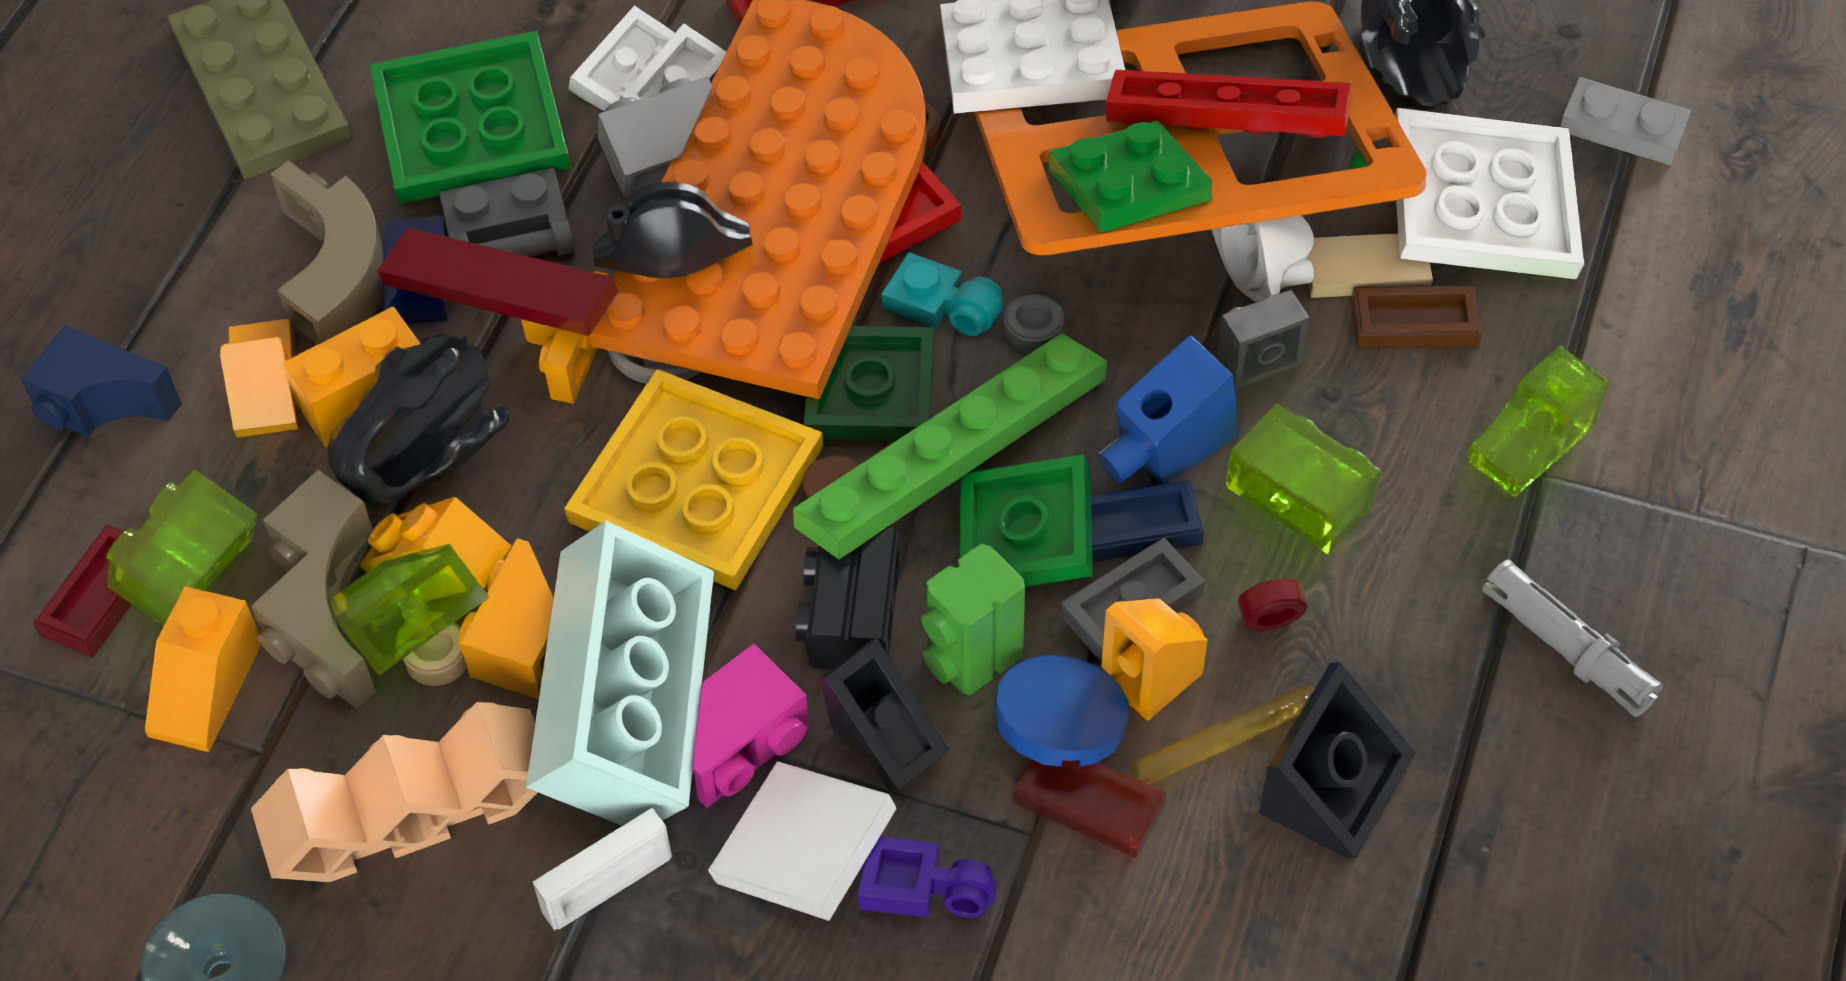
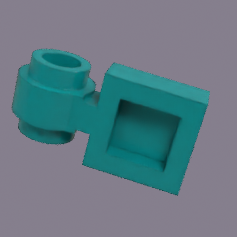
(929, 290)

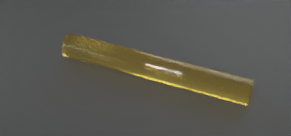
(1221, 736)

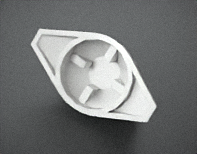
(1267, 255)

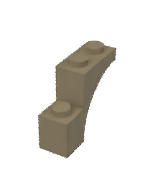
(316, 542)

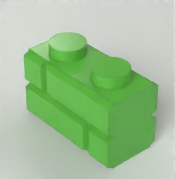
(974, 620)

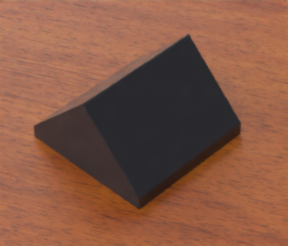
(1335, 766)

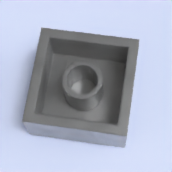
(1263, 338)

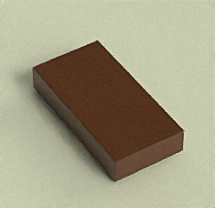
(1416, 317)

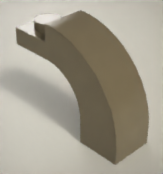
(343, 279)

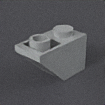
(651, 132)

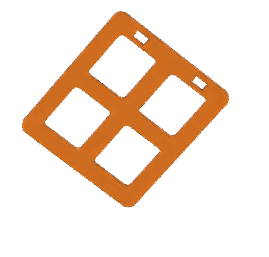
(1391, 173)

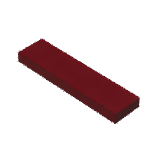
(498, 281)

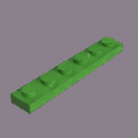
(948, 446)

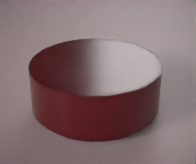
(1272, 604)

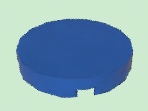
(1061, 710)

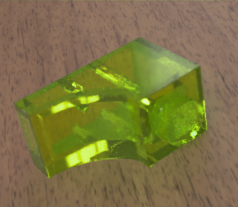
(1541, 421)

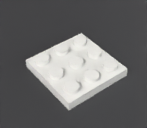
(1028, 52)
(1491, 196)

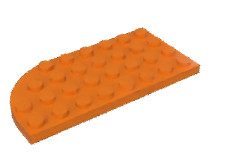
(815, 149)

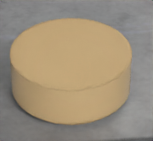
(438, 659)

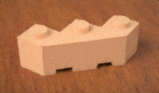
(397, 795)

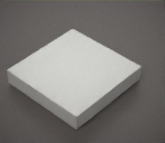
(802, 840)

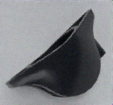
(668, 233)

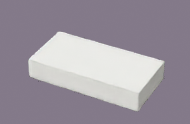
(603, 869)

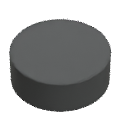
(1032, 322)

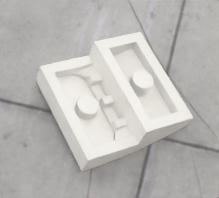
(642, 59)

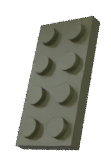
(259, 82)

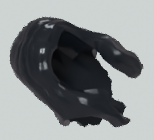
(1421, 47)
(415, 420)

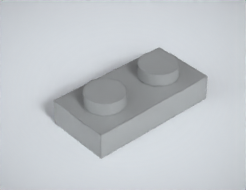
(1625, 120)

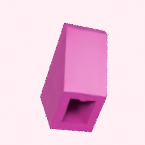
(743, 721)

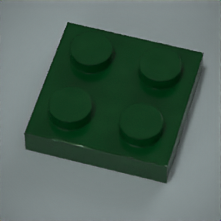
(876, 385)

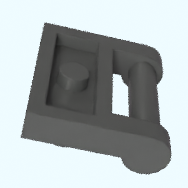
(511, 214)

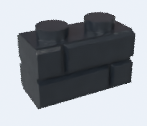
(849, 599)

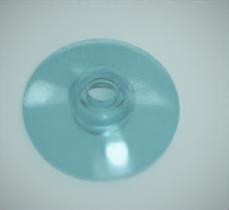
(215, 932)

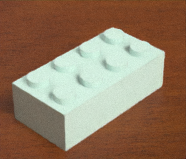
(621, 677)

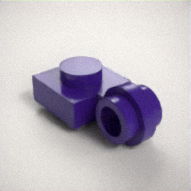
(906, 874)

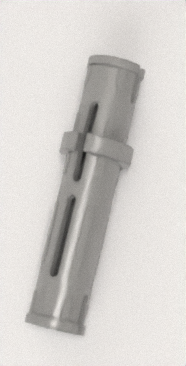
(1591, 654)

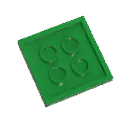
(468, 116)

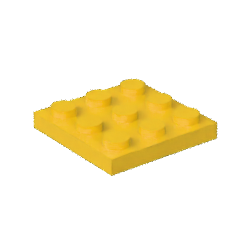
(697, 475)

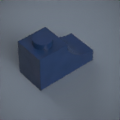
(92, 382)

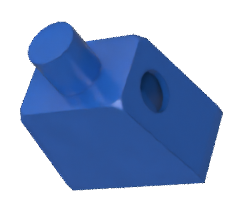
(1173, 416)

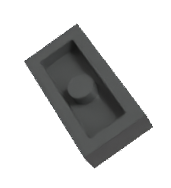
(1148, 575)

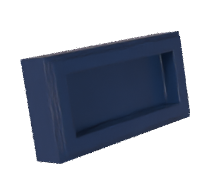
(1139, 517)

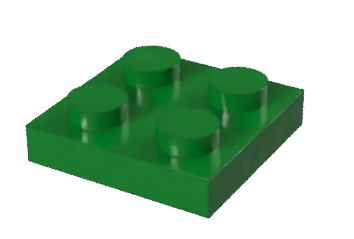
(1129, 175)
(1032, 517)

